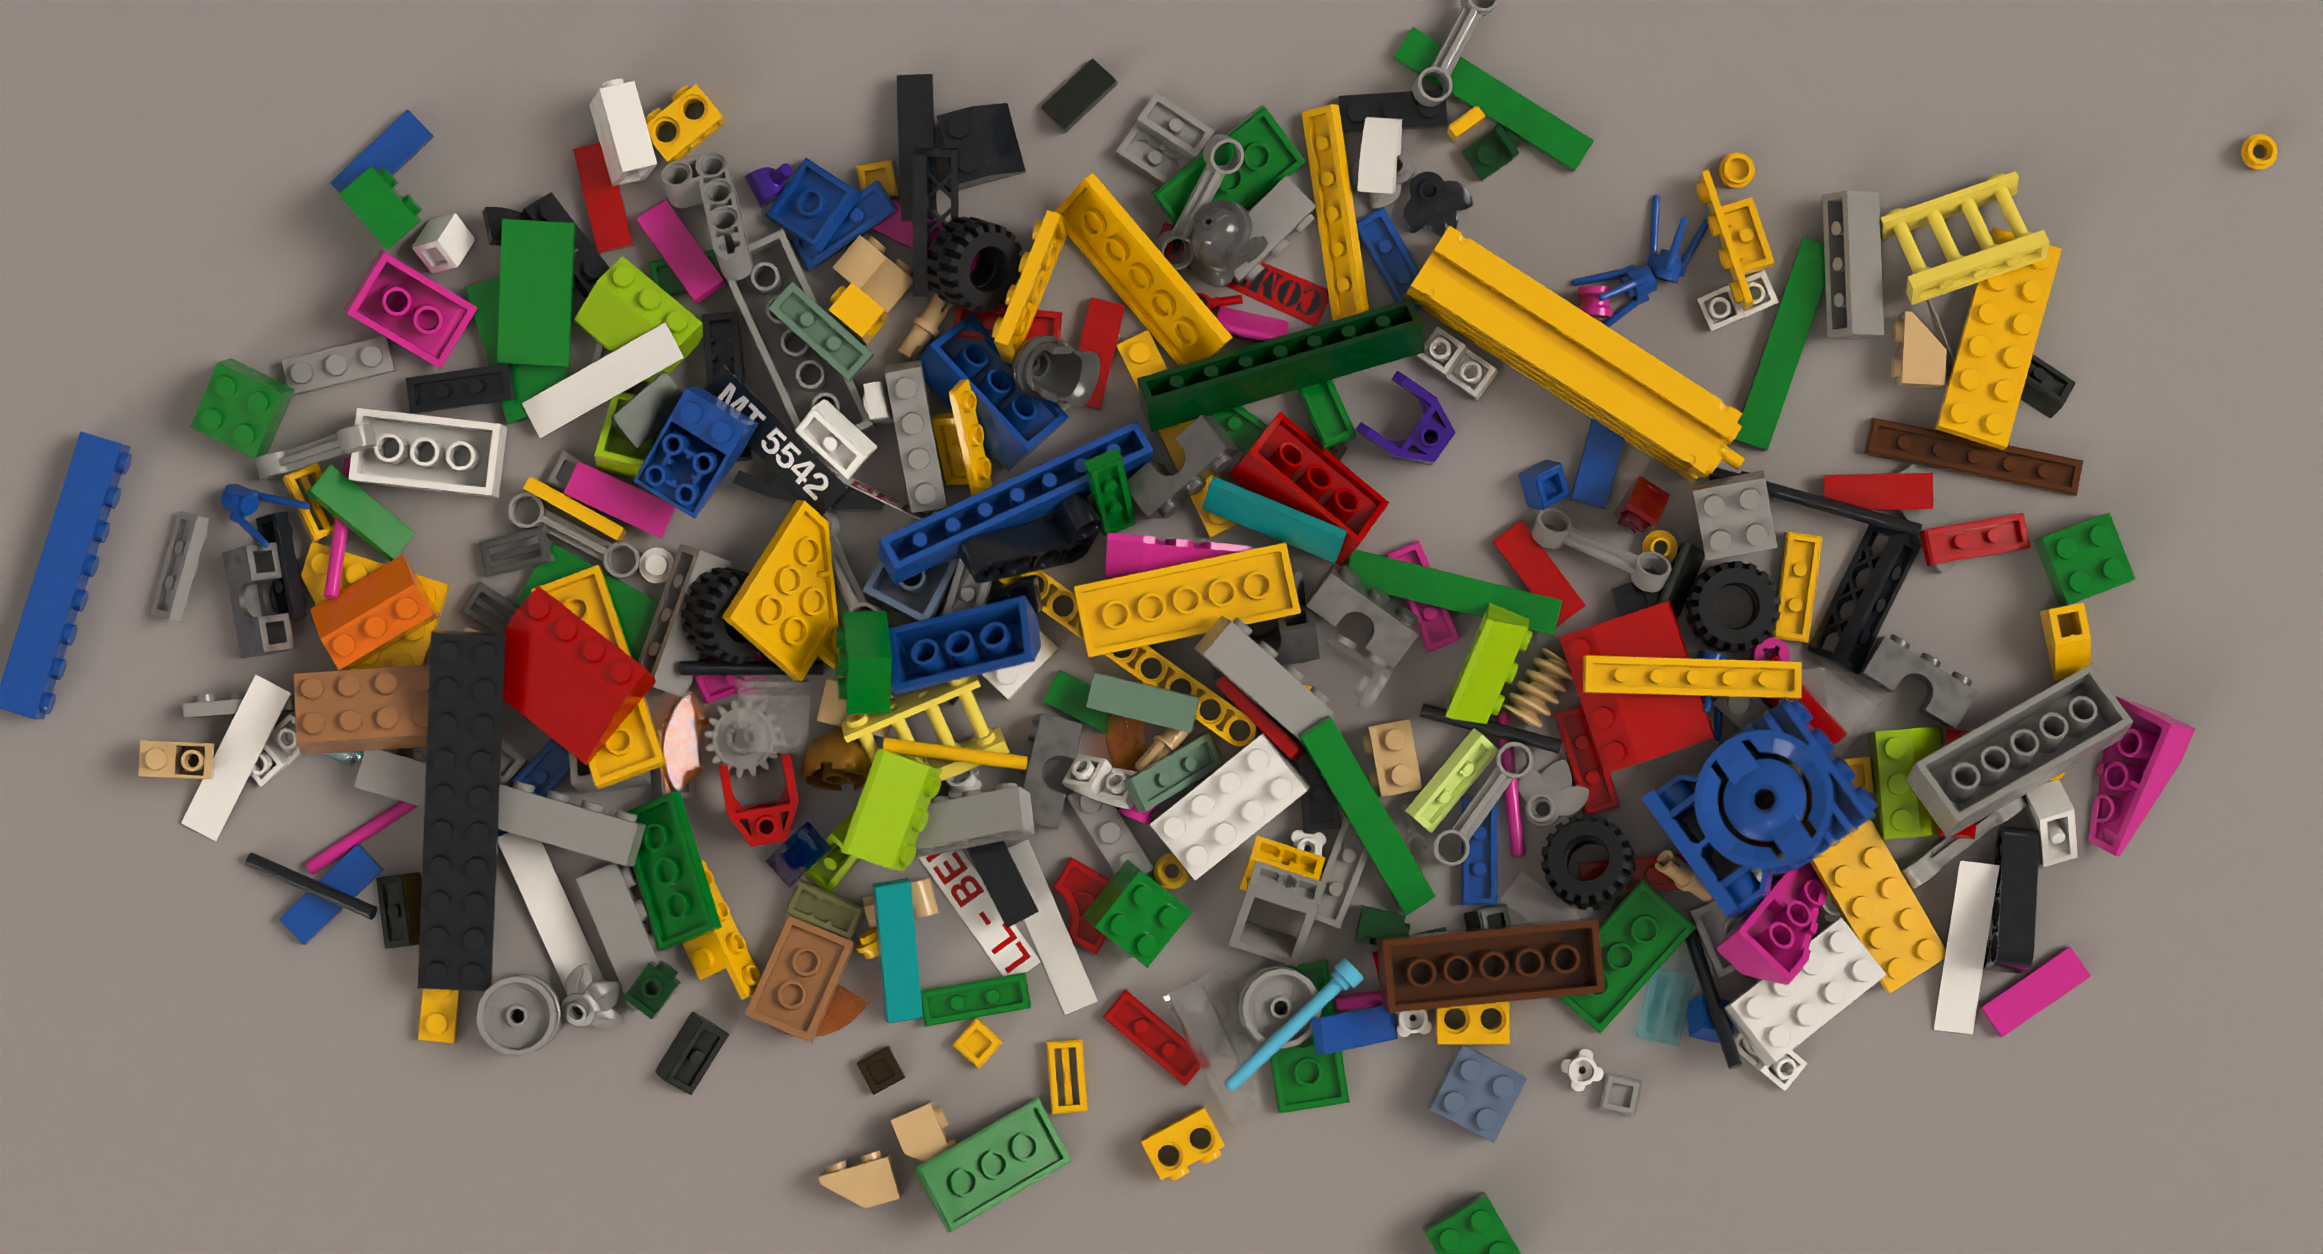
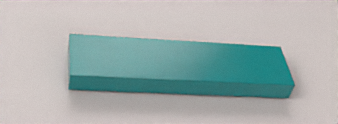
(1274, 519)
(897, 950)

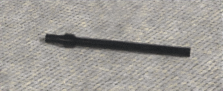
(1832, 506)

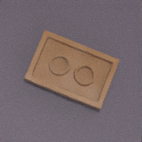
(800, 979)

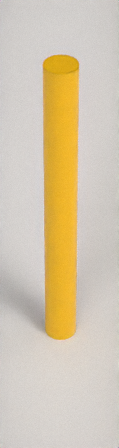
(955, 753)

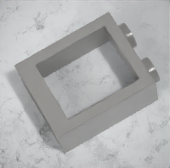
(1268, 884)

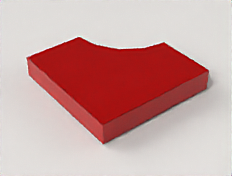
(1080, 888)

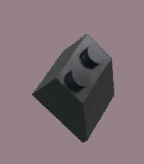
(984, 142)

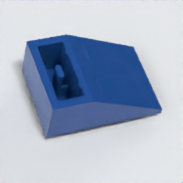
(695, 450)

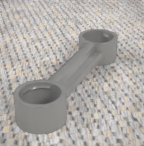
(1451, 51)
(1201, 196)
(345, 441)
(574, 535)
(1601, 550)
(844, 573)
(1482, 803)
(1930, 862)

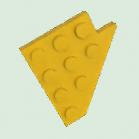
(791, 596)
(409, 651)

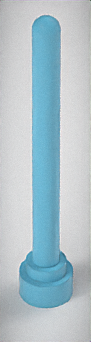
(1343, 978)

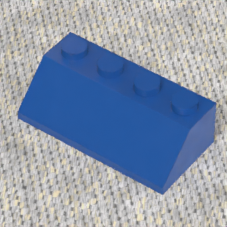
(1010, 418)
(963, 644)

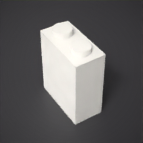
(623, 132)

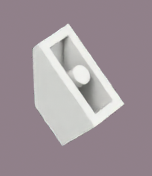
(1013, 678)
(2054, 818)

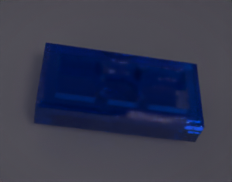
(798, 854)

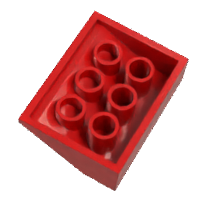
(569, 676)
(1636, 726)

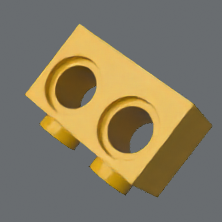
(689, 132)
(857, 312)
(1282, 857)
(1471, 1030)
(1178, 1135)

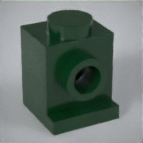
(1380, 923)
(642, 999)

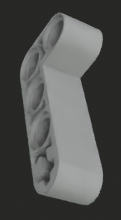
(709, 182)

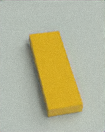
(575, 509)
(1797, 586)

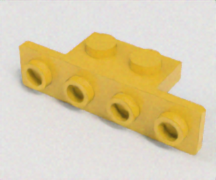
(1741, 238)
(961, 441)
(723, 949)

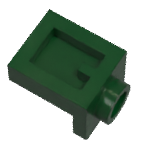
(1492, 152)

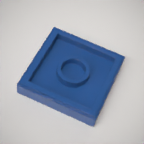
(813, 205)

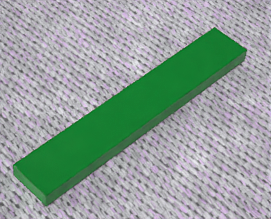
(1499, 102)
(1783, 346)
(1453, 590)
(1366, 815)

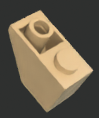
(1919, 354)
(176, 759)
(922, 1131)
(864, 1183)

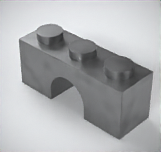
(1206, 451)
(249, 579)
(1344, 593)
(1291, 638)
(1946, 695)
(1051, 739)

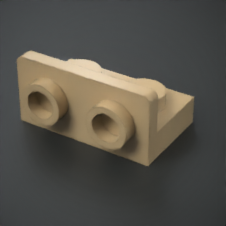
(1393, 758)

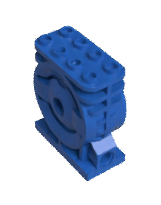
(1835, 810)

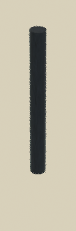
(744, 668)
(1495, 729)
(311, 886)
(1713, 1000)

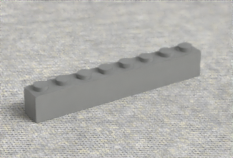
(521, 810)

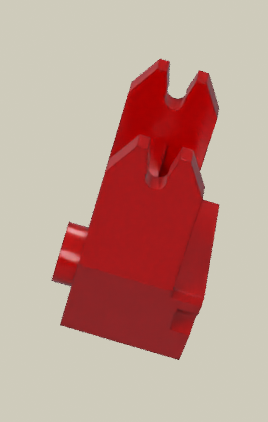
(779, 812)

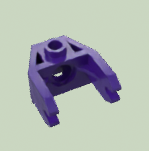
(1415, 447)

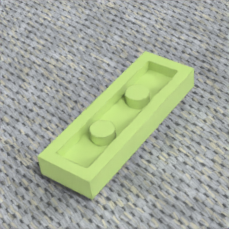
(1452, 780)

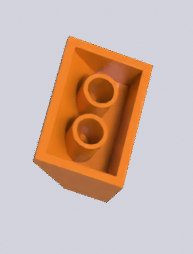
(373, 614)

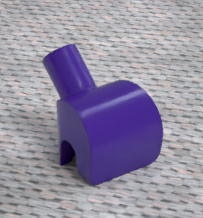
(768, 182)

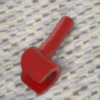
(1216, 302)

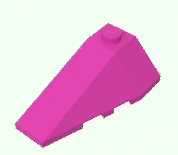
(1139, 553)
(2135, 774)
(1777, 930)

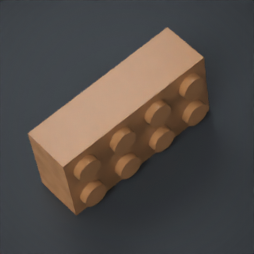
(361, 709)

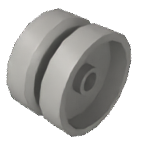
(1260, 994)
(540, 1008)

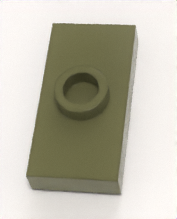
(825, 909)

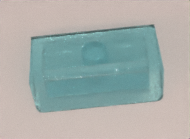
(1665, 1006)

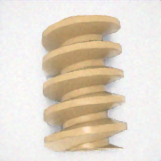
(1540, 689)

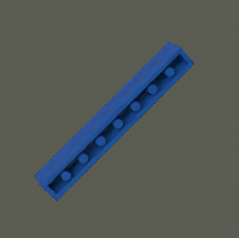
(1006, 504)
(63, 576)

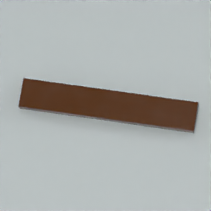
(1972, 458)

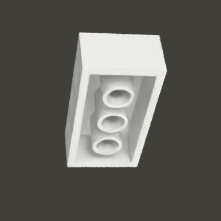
(431, 453)
(1230, 805)
(1782, 1016)

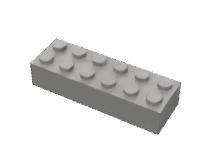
(795, 367)
(2019, 751)

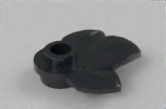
(1438, 209)

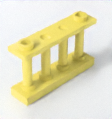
(1959, 269)
(927, 699)

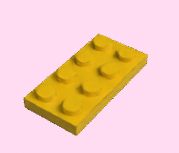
(1027, 294)

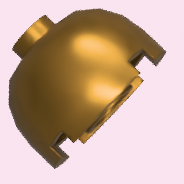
(835, 762)

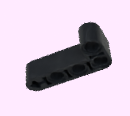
(1035, 544)
(2014, 907)

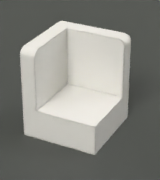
(443, 243)

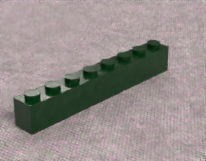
(1281, 365)

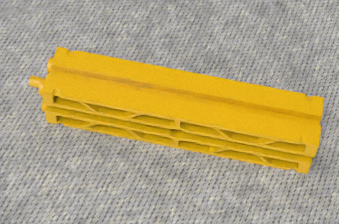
(1576, 357)

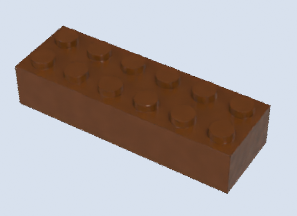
(1490, 965)

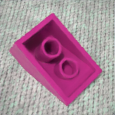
(410, 308)

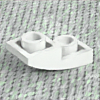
(1379, 155)
(1722, 310)
(1457, 363)
(877, 402)
(278, 751)
(1099, 781)
(1781, 1072)

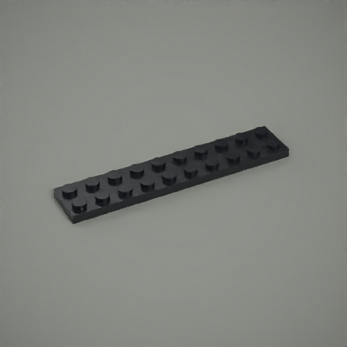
(461, 810)

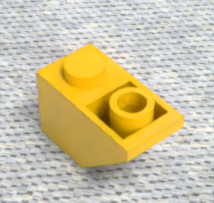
(2067, 639)

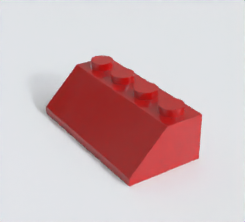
(1297, 473)

